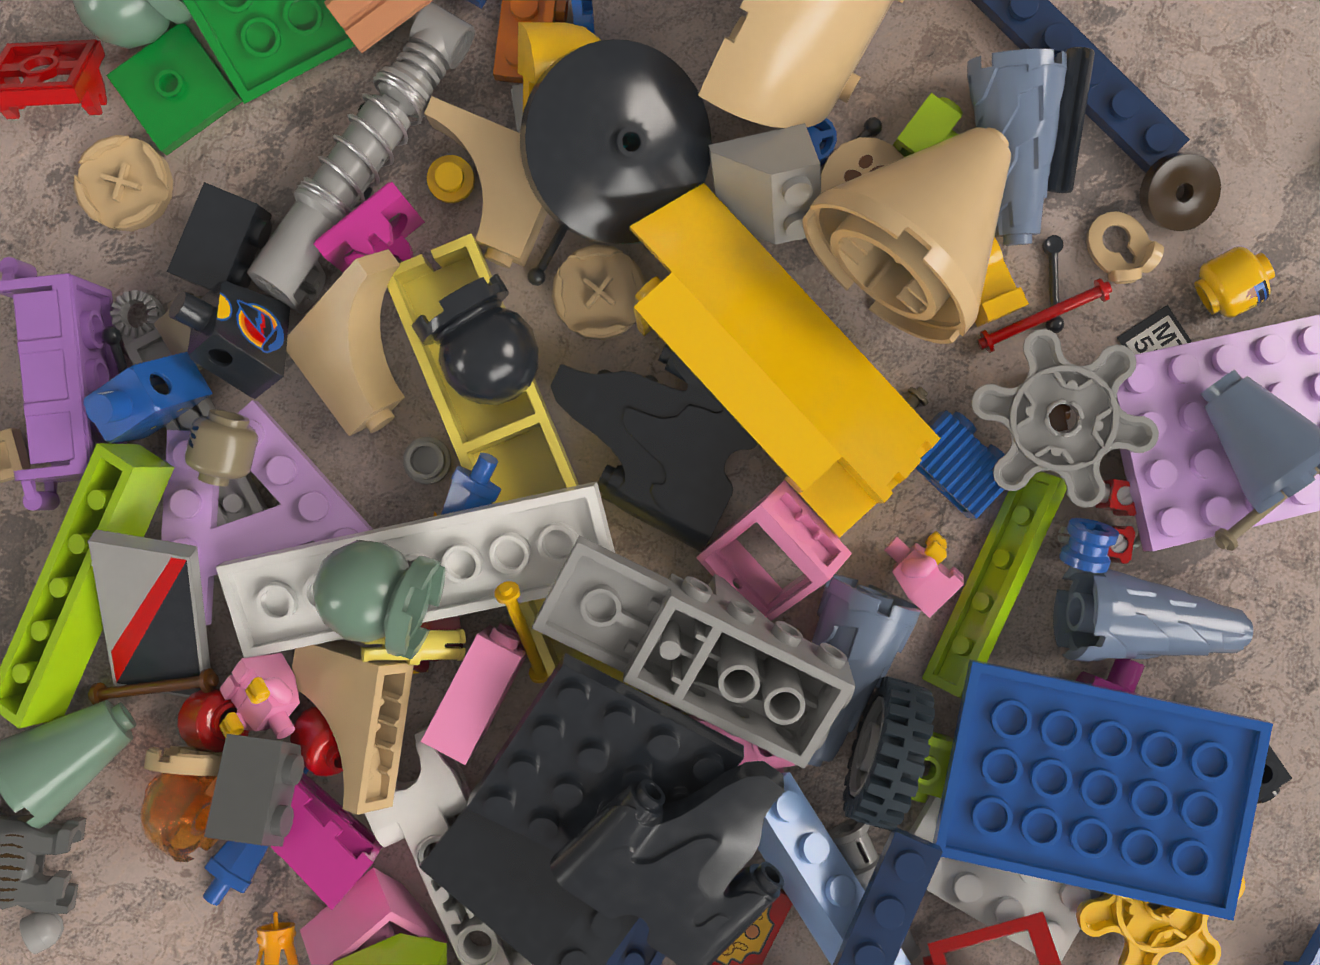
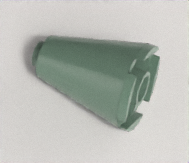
(59, 758)

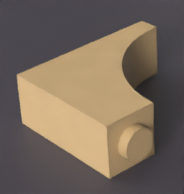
(509, 209)
(343, 349)
(365, 712)

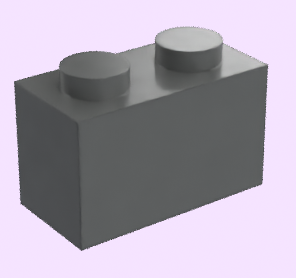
(255, 791)

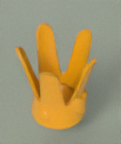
(273, 938)

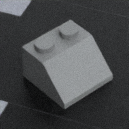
(768, 181)

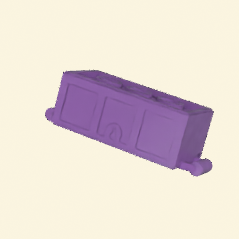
(59, 365)

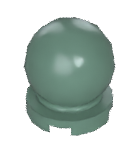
(130, 21)
(375, 594)

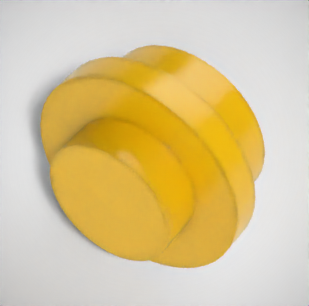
(450, 179)

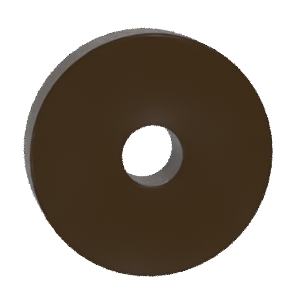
(1200, 194)

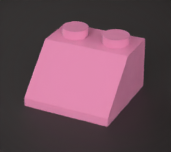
(366, 915)

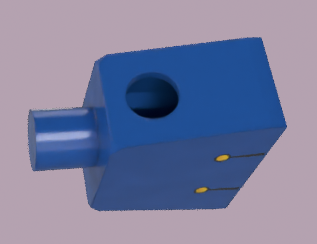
(132, 408)

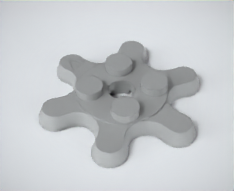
(1098, 425)

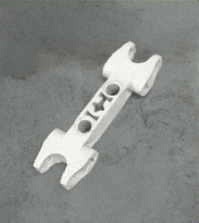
(422, 815)

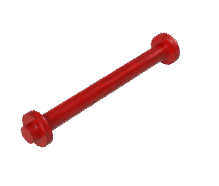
(1100, 290)

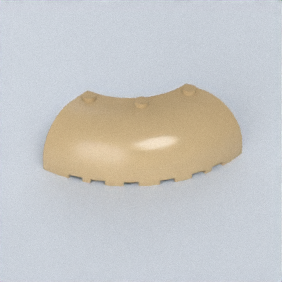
(792, 59)

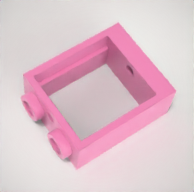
(796, 532)
(476, 693)

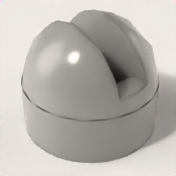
(41, 931)

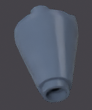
(1263, 439)

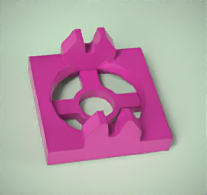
(369, 229)

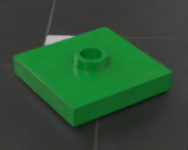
(174, 88)

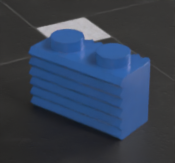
(961, 464)

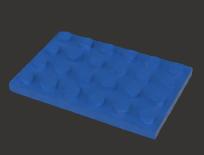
(1102, 789)

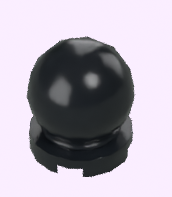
(484, 348)

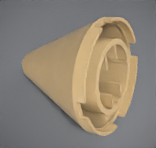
(917, 233)

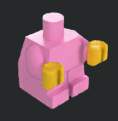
(922, 574)
(264, 696)

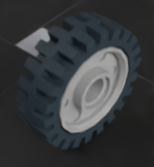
(889, 753)

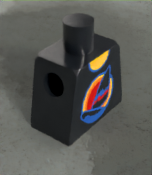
(236, 335)

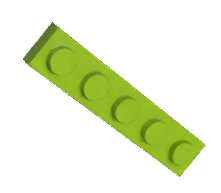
(995, 581)

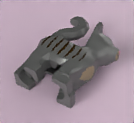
(23, 863)

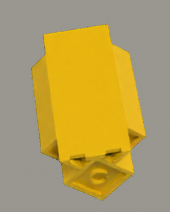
(776, 361)

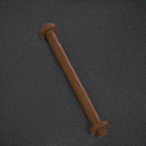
(206, 681)

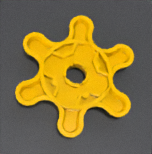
(1150, 932)

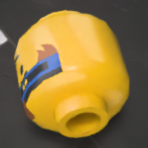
(1234, 282)

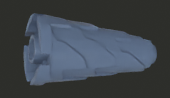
(1022, 102)
(1140, 619)
(870, 631)

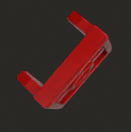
(74, 58)

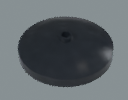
(576, 134)

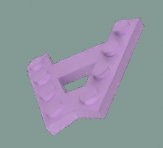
(308, 500)

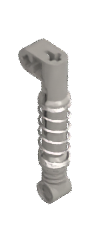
(289, 261)

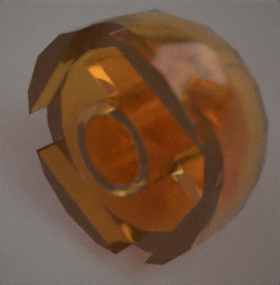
(177, 814)

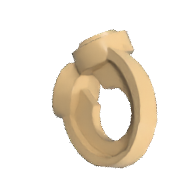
(1146, 252)

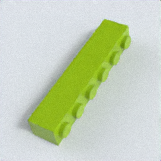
(64, 612)

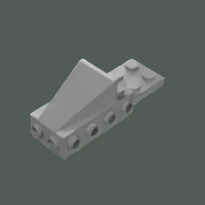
(699, 650)

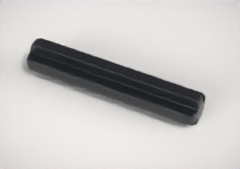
(1071, 119)

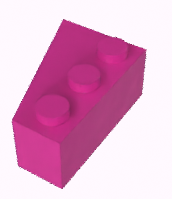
(326, 843)

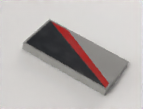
(150, 608)

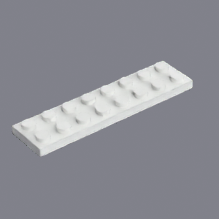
(478, 546)

